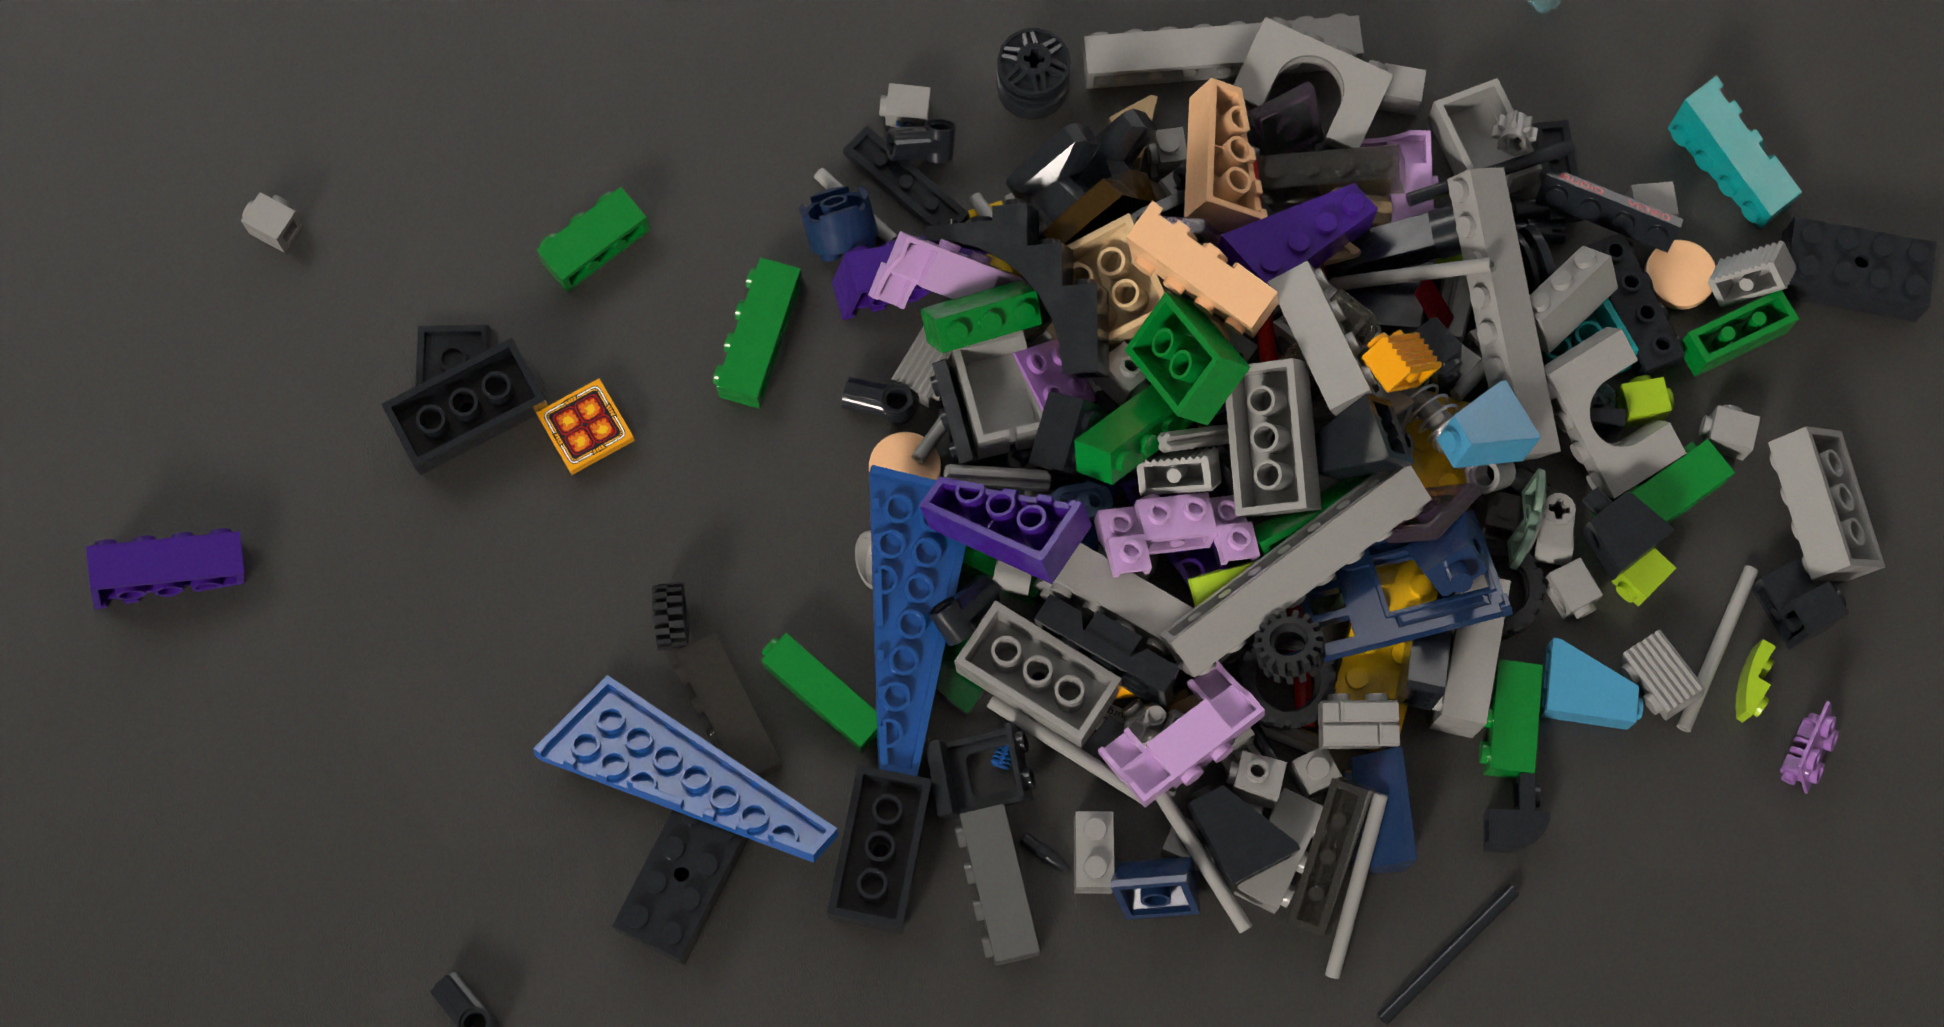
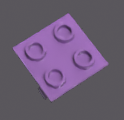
(1044, 374)
(1816, 736)

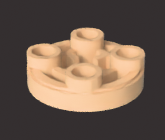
(1681, 274)
(896, 454)

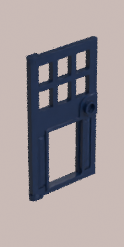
(1377, 626)

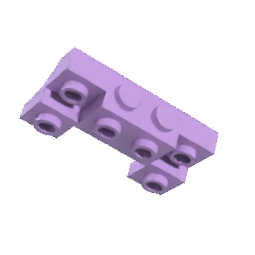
(1418, 172)
(934, 268)
(1173, 525)
(1189, 742)

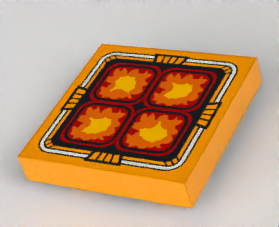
(585, 426)

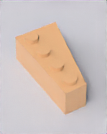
(1220, 159)
(1200, 272)

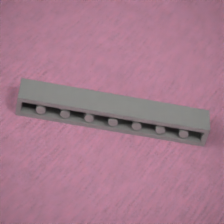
(1197, 51)
(1502, 297)
(1294, 568)

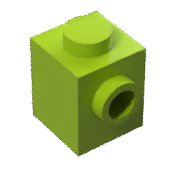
(1644, 400)
(1643, 577)

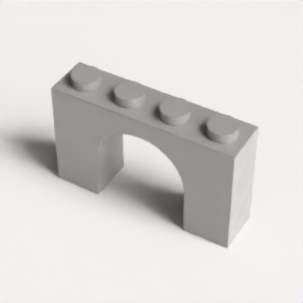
(1360, 82)
(1571, 386)

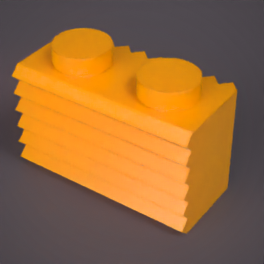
(1400, 360)

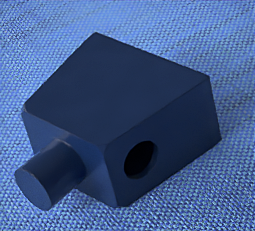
(1454, 558)

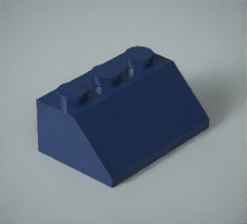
(1395, 842)

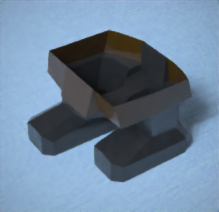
(1088, 179)

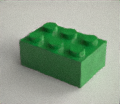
(1186, 359)

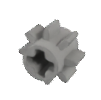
(1514, 133)

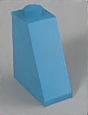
(1489, 430)
(1586, 690)

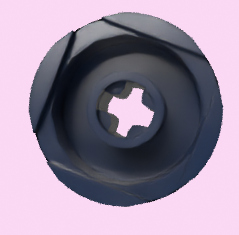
(839, 222)

